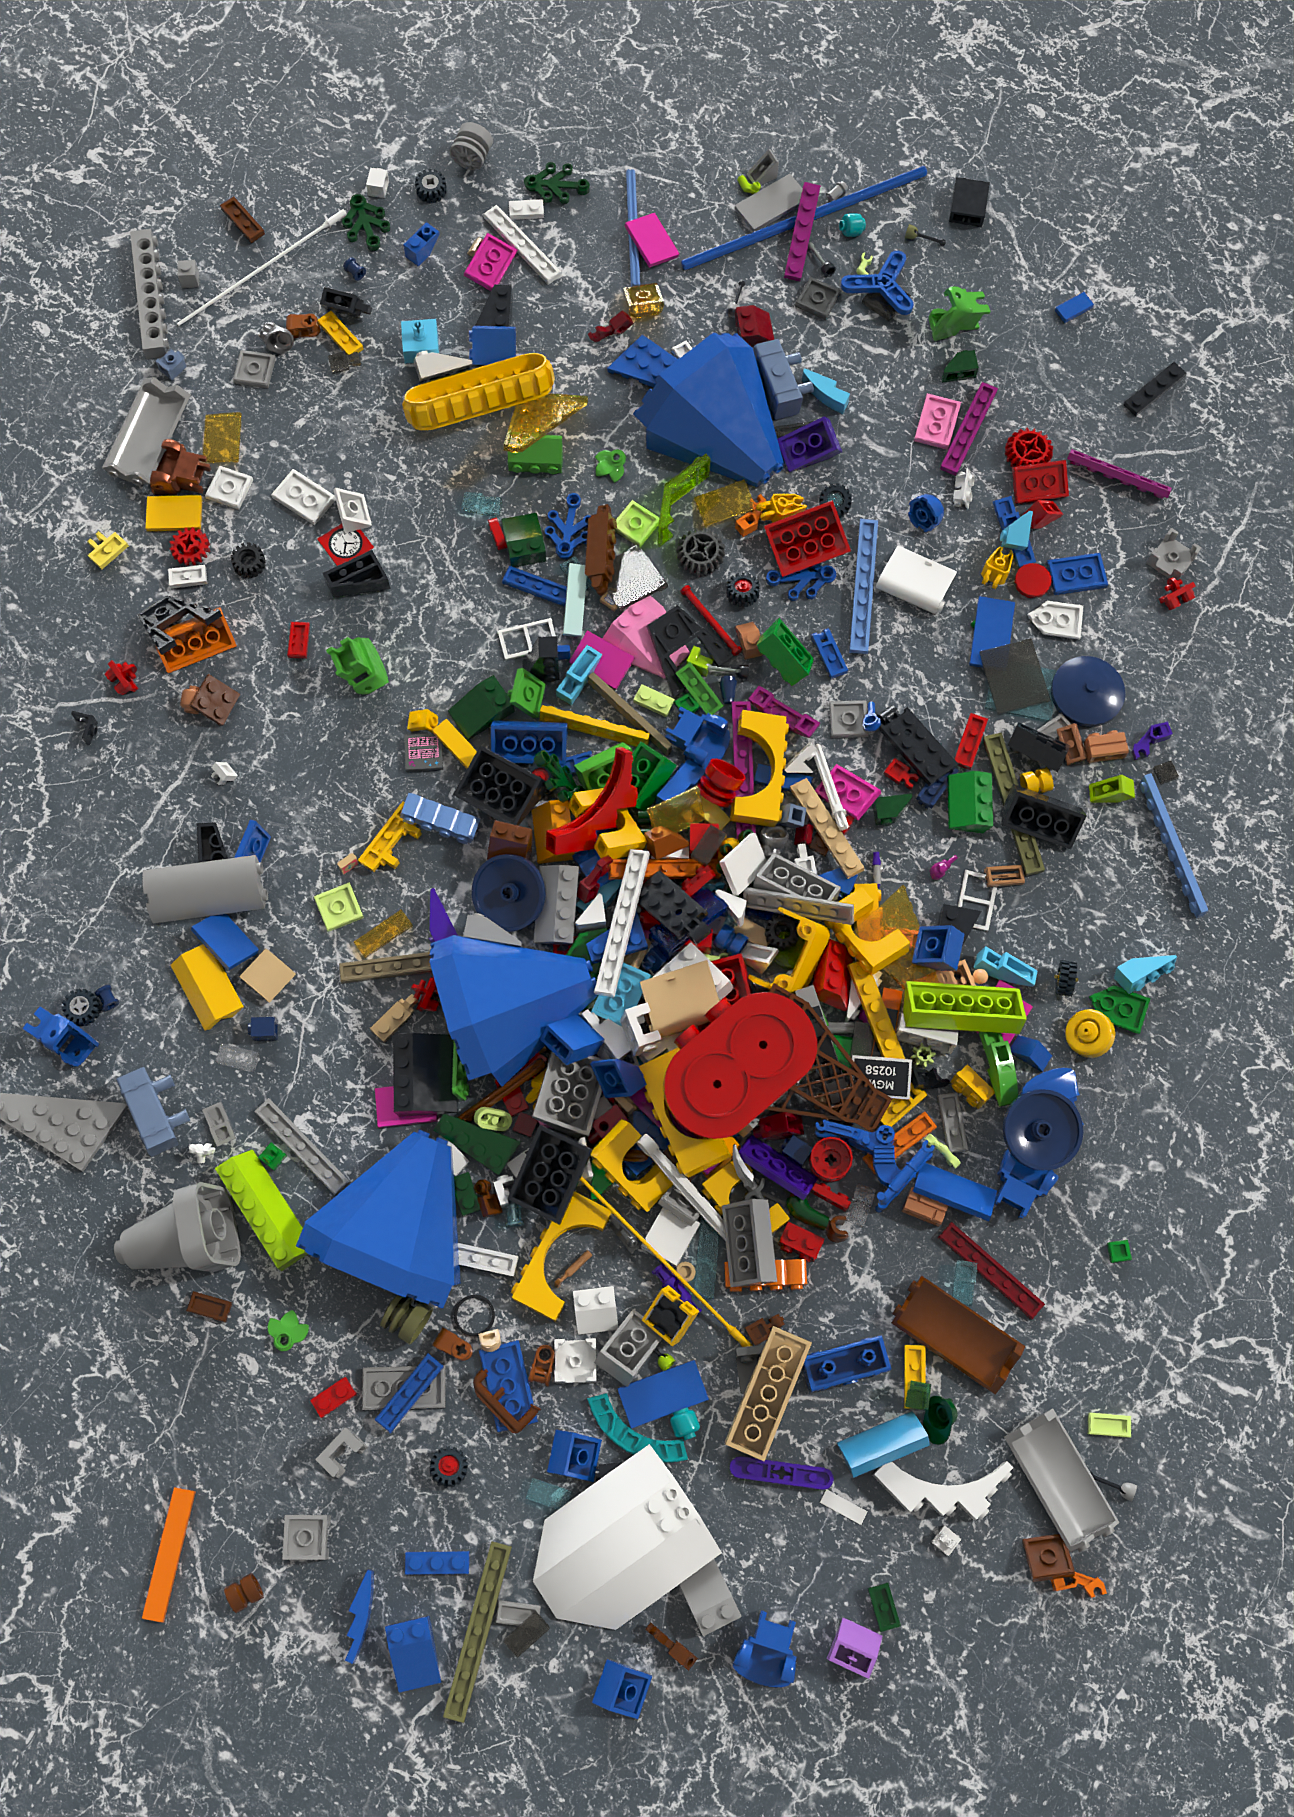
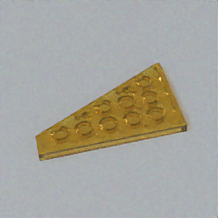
(539, 417)
(893, 915)

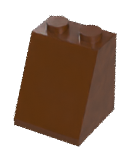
(510, 839)

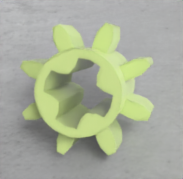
(926, 1052)

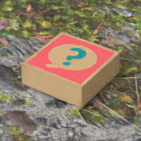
(348, 863)

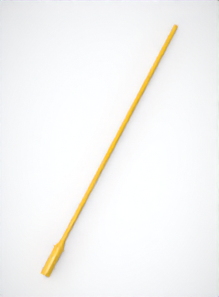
(732, 1330)

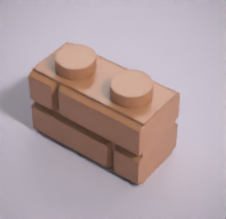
(1106, 746)
(924, 1208)

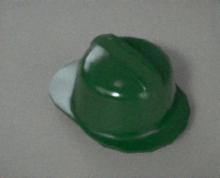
(939, 1419)

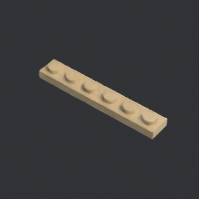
(827, 828)

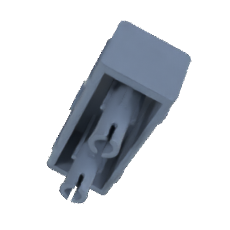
(778, 380)
(147, 1112)

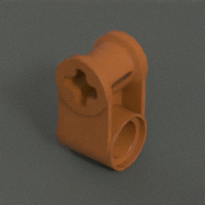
(301, 324)
(450, 1343)
(542, 1367)

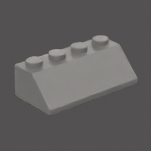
(557, 917)
(749, 1243)

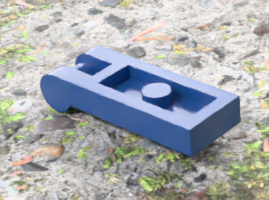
(829, 653)

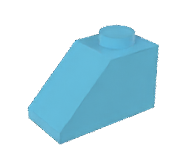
(1017, 534)

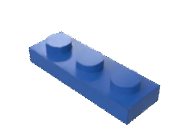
(437, 1562)

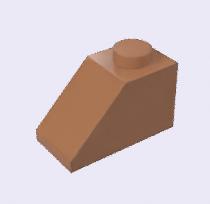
(748, 637)

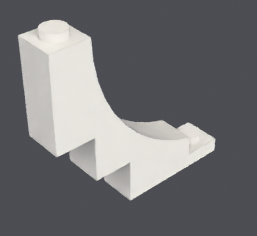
(616, 1042)

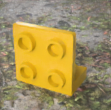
(972, 1087)

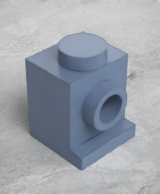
(171, 364)

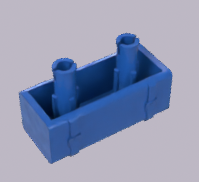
(846, 1364)

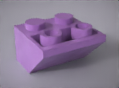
(855, 1648)

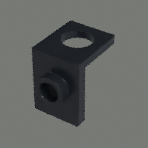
(90, 728)

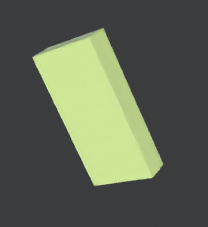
(1109, 1425)

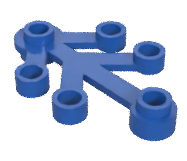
(568, 529)
(804, 577)

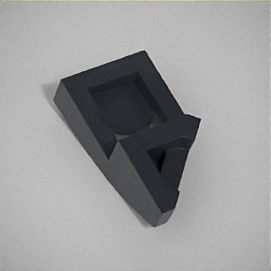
(927, 1079)

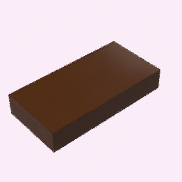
(209, 1306)

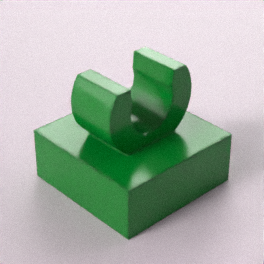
(272, 1156)

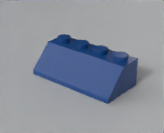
(523, 740)

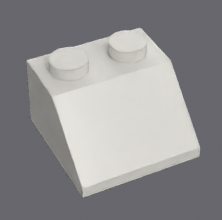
(595, 1310)

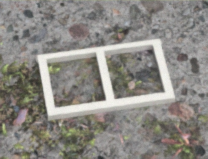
(524, 627)
(990, 903)

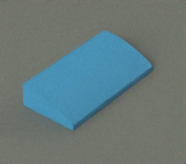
(883, 1444)

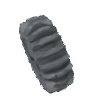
(697, 560)

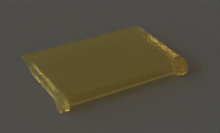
(222, 437)
(724, 503)
(678, 811)

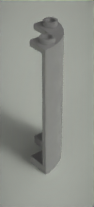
(147, 424)
(204, 889)
(1062, 1481)

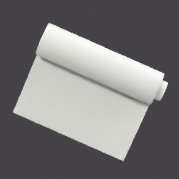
(916, 580)

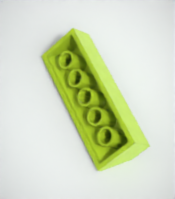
(963, 1007)
(263, 1207)

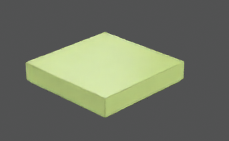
(636, 523)
(338, 907)

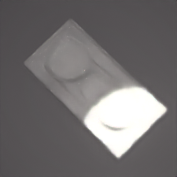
(237, 1057)

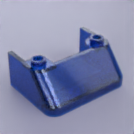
(669, 943)

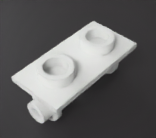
(963, 482)

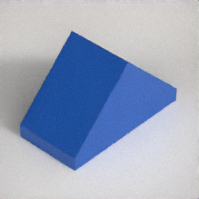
(1031, 1052)

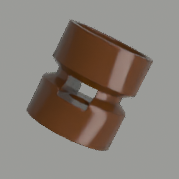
(240, 1594)

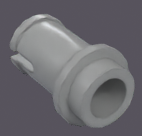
(838, 190)

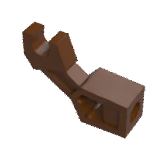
(676, 1649)

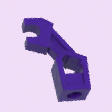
(1164, 733)

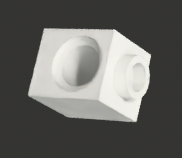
(377, 182)

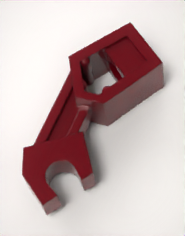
(617, 325)
(589, 886)

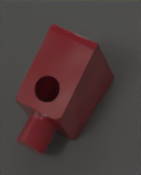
(609, 1118)
(779, 1126)

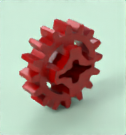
(187, 544)

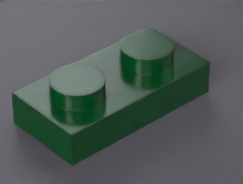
(466, 1194)
(884, 1607)

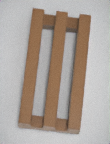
(989, 877)

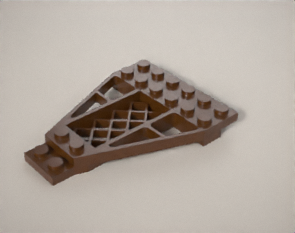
(863, 1102)

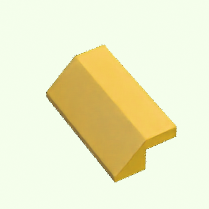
(206, 986)

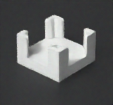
(637, 1041)
(575, 1361)

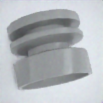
(471, 146)

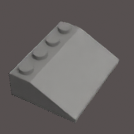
(568, 1097)

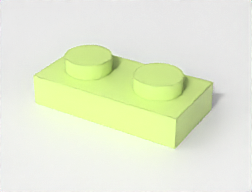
(654, 700)

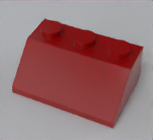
(832, 975)

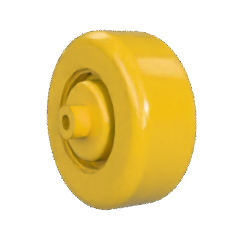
(1090, 1033)

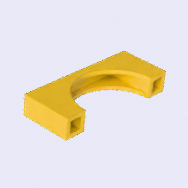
(769, 733)
(692, 1153)
(533, 1288)

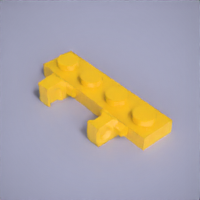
(381, 847)

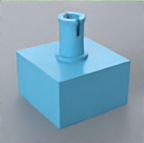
(419, 337)

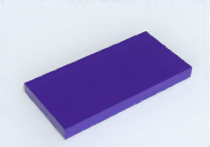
(777, 1167)

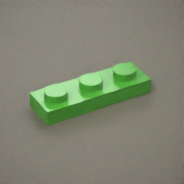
(699, 689)

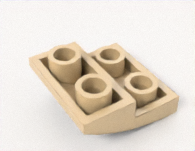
(267, 975)

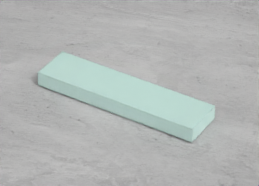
(575, 600)

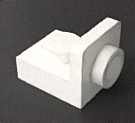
(501, 1192)

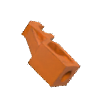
(742, 524)
(1088, 1584)

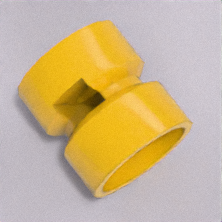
(1037, 781)

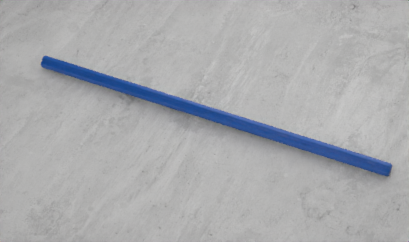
(790, 222)

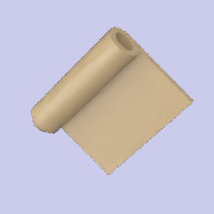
(680, 998)

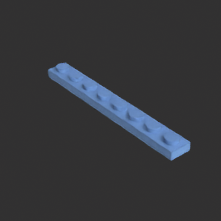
(863, 586)
(1175, 851)

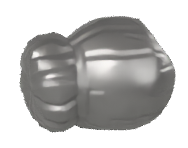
(276, 338)
(773, 840)

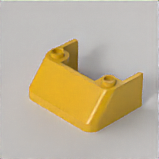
(807, 962)

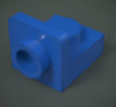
(633, 1169)

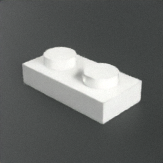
(526, 209)
(187, 576)

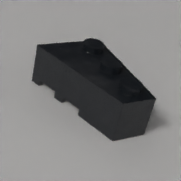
(357, 576)
(1038, 746)

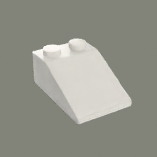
(435, 364)

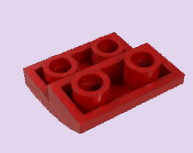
(703, 876)

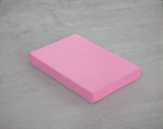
(937, 421)

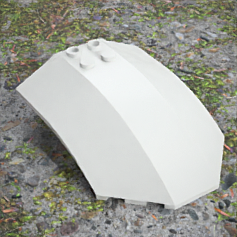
(621, 1545)

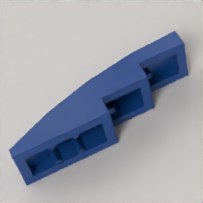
(1007, 515)
(362, 1608)

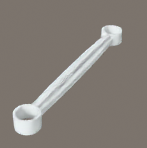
(685, 1187)

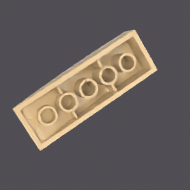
(768, 1393)

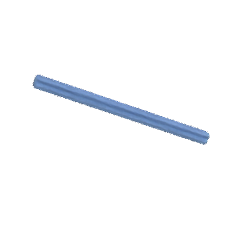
(632, 214)

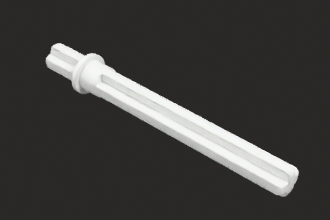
(838, 812)

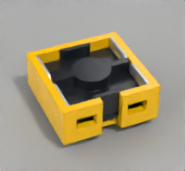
(670, 1315)

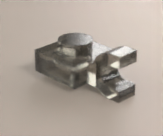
(340, 361)

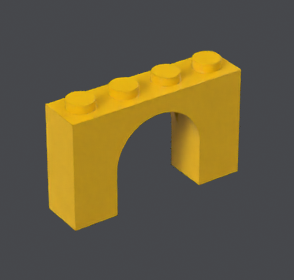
(616, 843)
(871, 955)
(609, 1157)
(720, 1185)

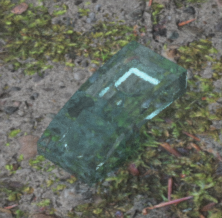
(482, 505)
(964, 1282)

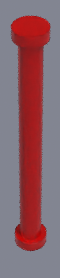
(686, 590)

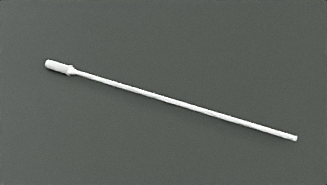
(328, 222)

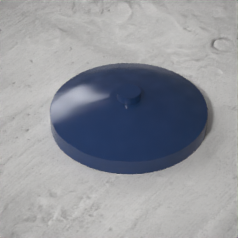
(1088, 691)
(509, 891)
(1043, 1130)

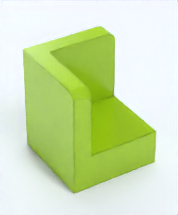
(699, 661)

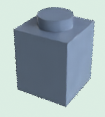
(792, 816)

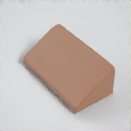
(1071, 736)

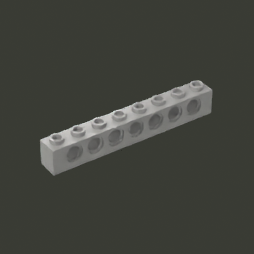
(148, 293)

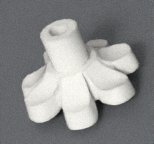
(201, 1151)

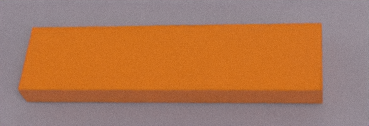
(908, 1136)

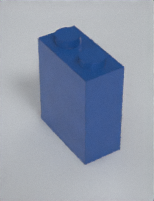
(492, 344)
(572, 1039)

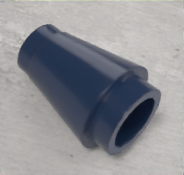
(728, 688)

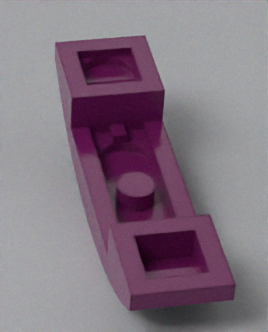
(766, 703)

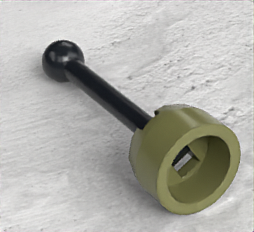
(912, 233)

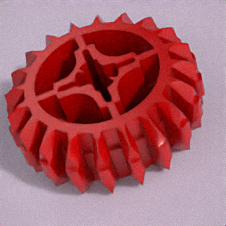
(1022, 442)

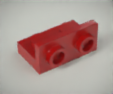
(801, 1242)

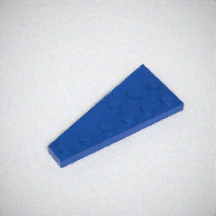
(642, 361)

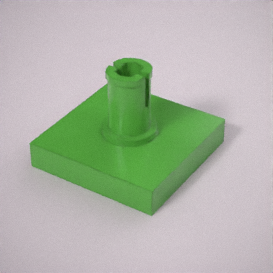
(527, 693)

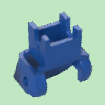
(700, 740)
(54, 1032)
(1058, 1080)
(1022, 1184)
(767, 1654)

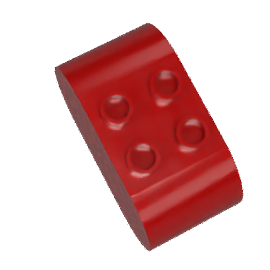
(738, 1063)

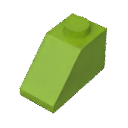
(1112, 790)

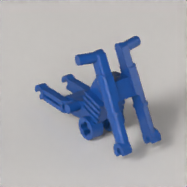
(883, 1156)

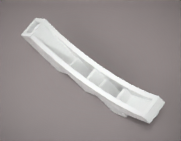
(969, 1496)

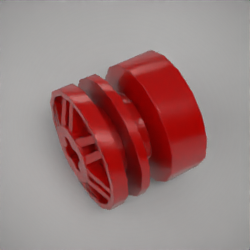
(720, 782)
(840, 1153)

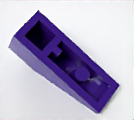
(440, 924)

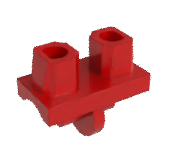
(1171, 598)
(125, 674)
(426, 1002)

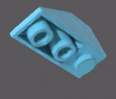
(1139, 971)

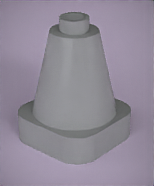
(190, 1233)

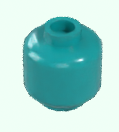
(852, 225)
(685, 1423)

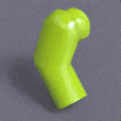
(747, 187)

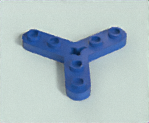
(873, 283)

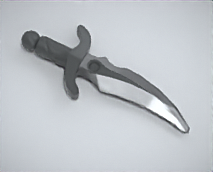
(747, 1177)

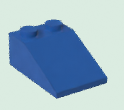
(413, 1654)

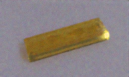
(383, 933)

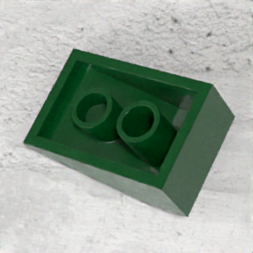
(524, 540)
(481, 707)

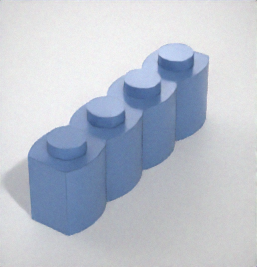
(438, 817)

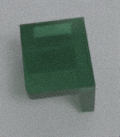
(918, 1395)

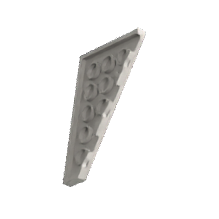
(63, 1125)

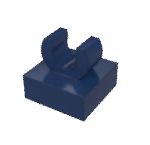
(654, 960)

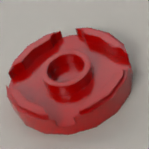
(1032, 580)

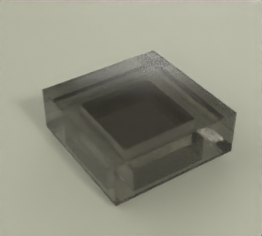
(1165, 772)

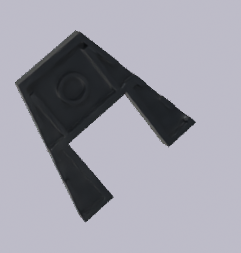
(167, 611)
(674, 631)

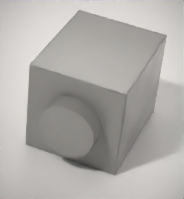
(188, 274)

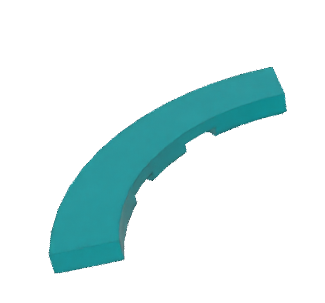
(627, 1438)

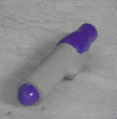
(877, 868)

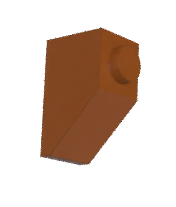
(664, 842)

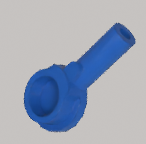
(871, 721)

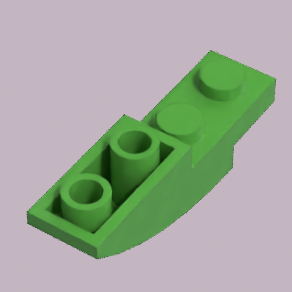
(1002, 1067)

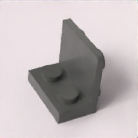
(746, 1362)

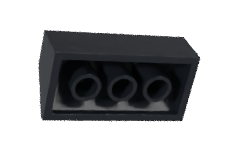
(1042, 816)

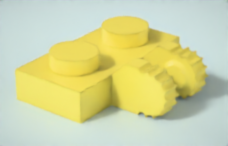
(107, 550)

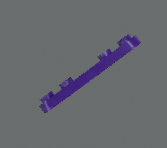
(802, 1475)

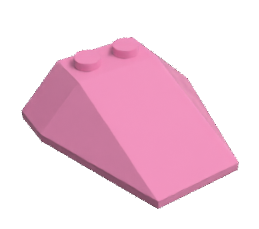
(631, 635)

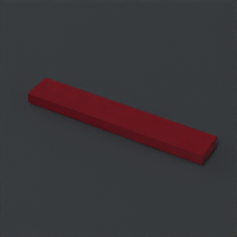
(992, 1271)

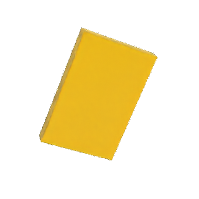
(173, 513)

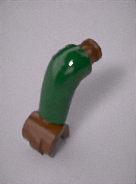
(804, 1213)

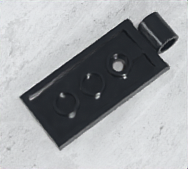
(918, 749)
(665, 900)

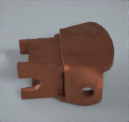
(178, 470)

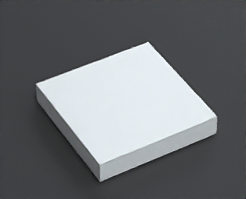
(229, 487)

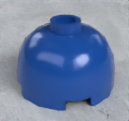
(926, 512)

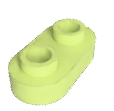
(491, 1117)

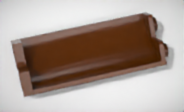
(957, 1334)

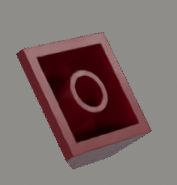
(753, 325)

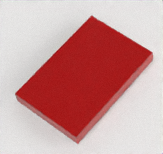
(1040, 481)

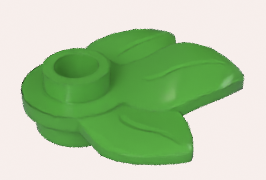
(608, 465)
(289, 1328)

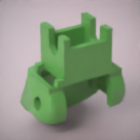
(962, 315)
(356, 658)

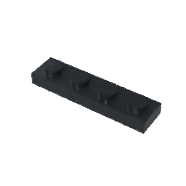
(1154, 389)

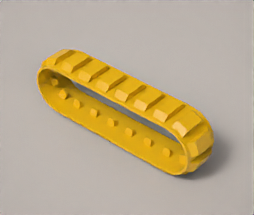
(478, 391)

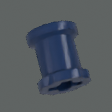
(354, 268)
(107, 997)

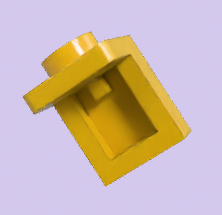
(422, 720)

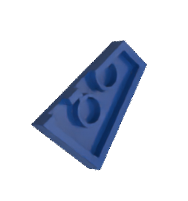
(636, 942)

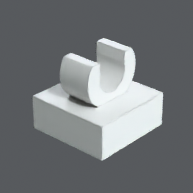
(223, 771)
(946, 1540)

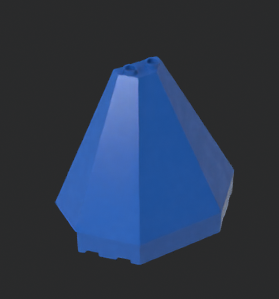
(714, 407)
(503, 999)
(395, 1223)

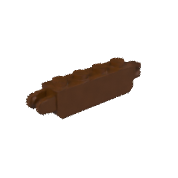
(600, 549)

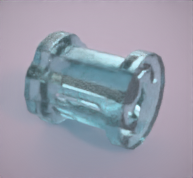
(513, 1215)

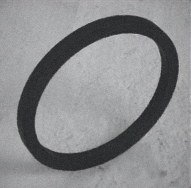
(469, 1297)

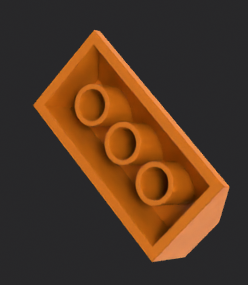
(196, 642)

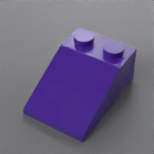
(809, 444)

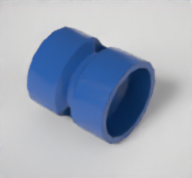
(729, 940)

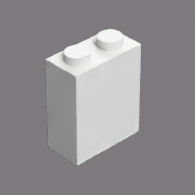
(670, 1236)

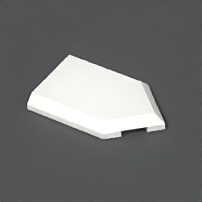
(1058, 619)

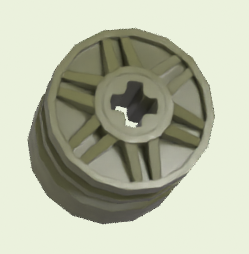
(409, 1318)

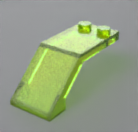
(676, 489)

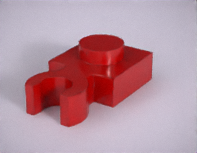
(898, 772)

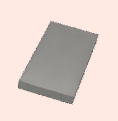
(770, 203)
(382, 1383)

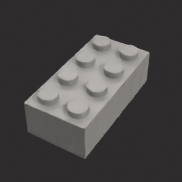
(789, 878)

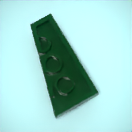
(484, 1145)

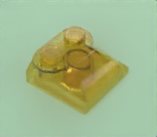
(644, 300)

